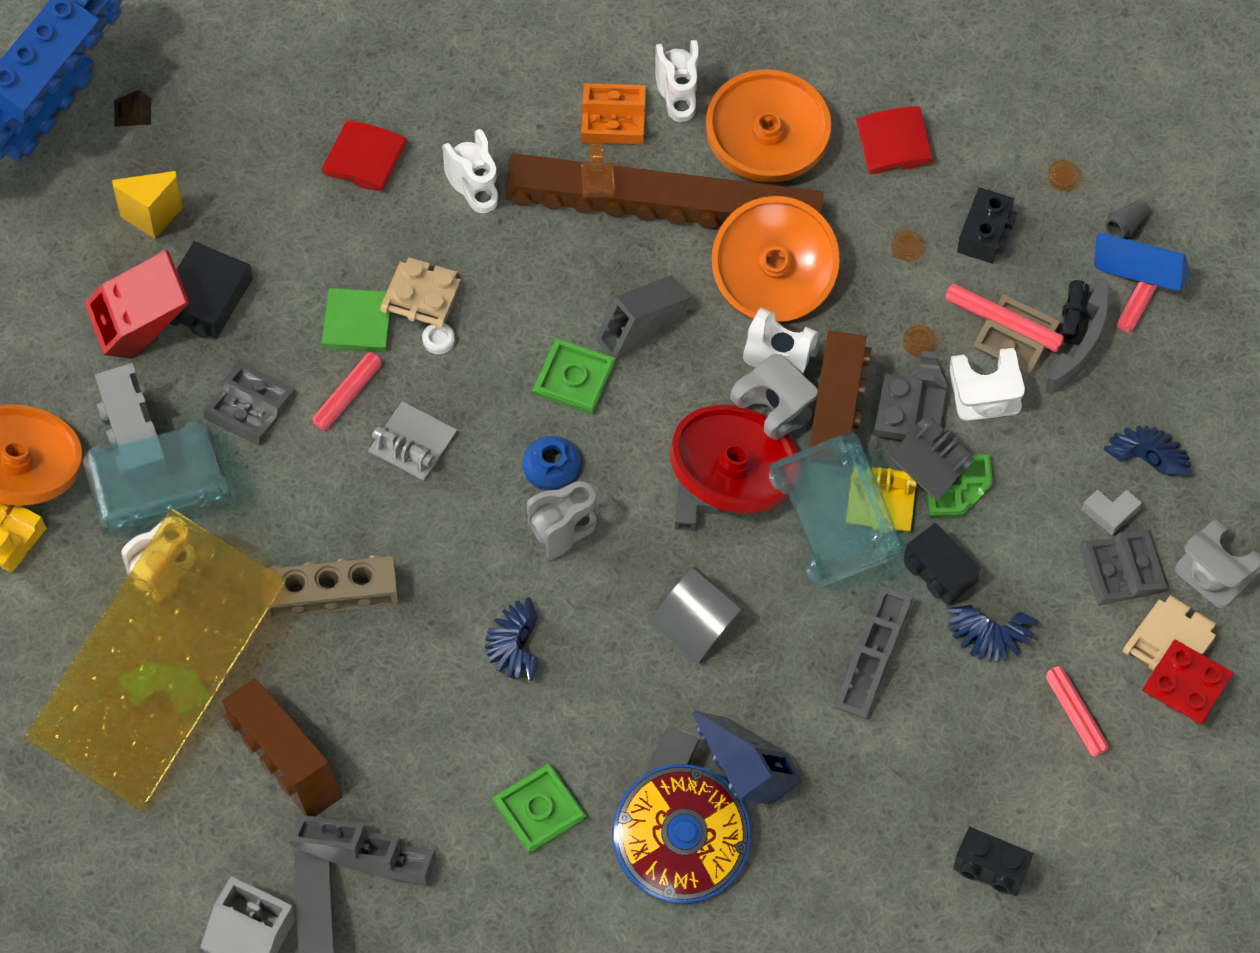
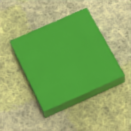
(355, 320)
(574, 376)
(539, 808)

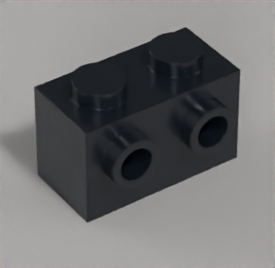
(986, 224)
(941, 564)
(993, 861)

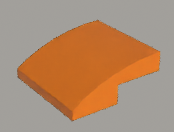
(613, 102)

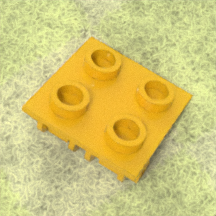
(898, 494)

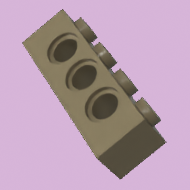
(345, 595)

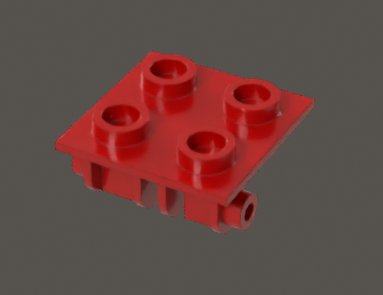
(1187, 681)

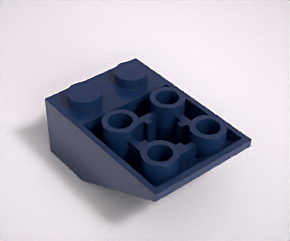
(751, 764)

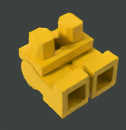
(18, 534)

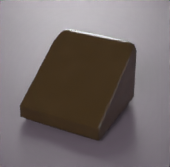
(132, 110)

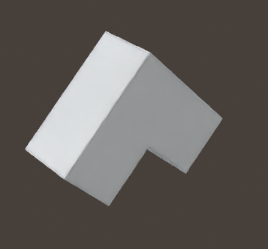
(1110, 514)

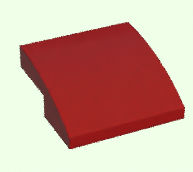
(894, 139)
(364, 155)

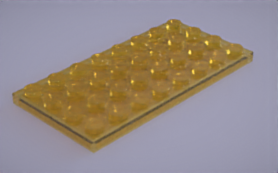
(154, 660)

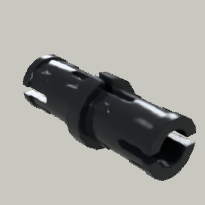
(1074, 311)

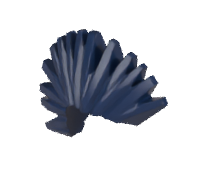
(1151, 448)
(988, 634)
(508, 643)

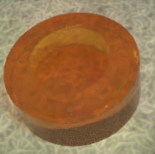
(1063, 175)
(907, 245)
(918, 339)

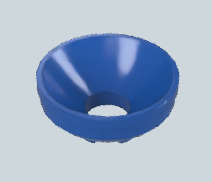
(552, 475)

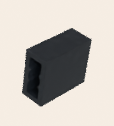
(213, 288)

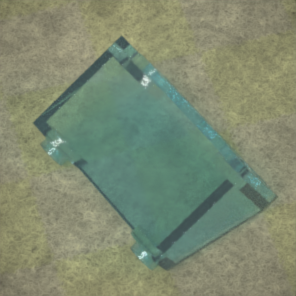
(155, 476)
(838, 508)

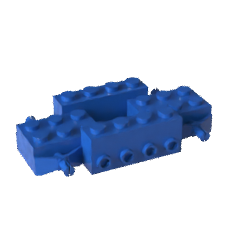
(47, 69)

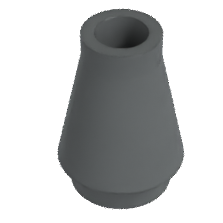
(1126, 220)

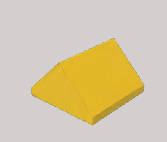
(149, 200)

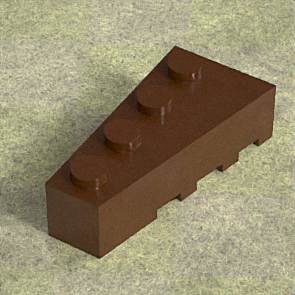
(840, 386)
(282, 748)

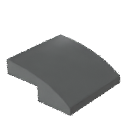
(256, 392)
(1136, 561)
(696, 615)

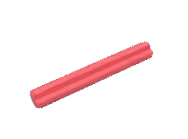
(1004, 316)

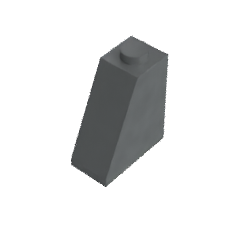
(641, 314)

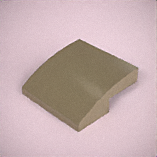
(996, 336)

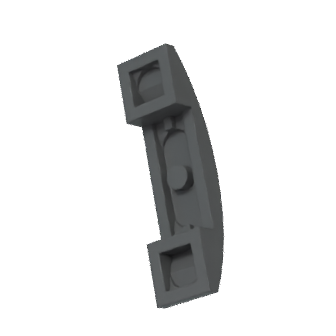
(1068, 367)

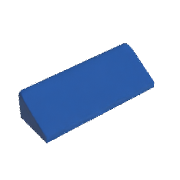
(1141, 262)

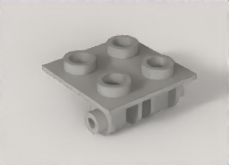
(412, 440)

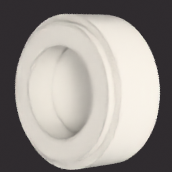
(438, 340)

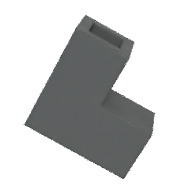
(687, 509)

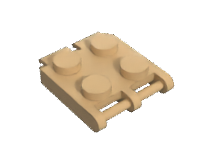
(422, 292)
(1163, 625)

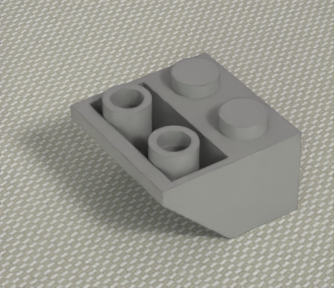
(247, 921)

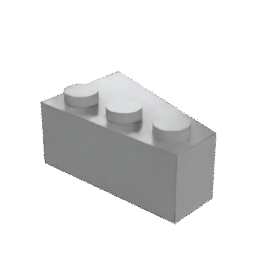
(123, 406)

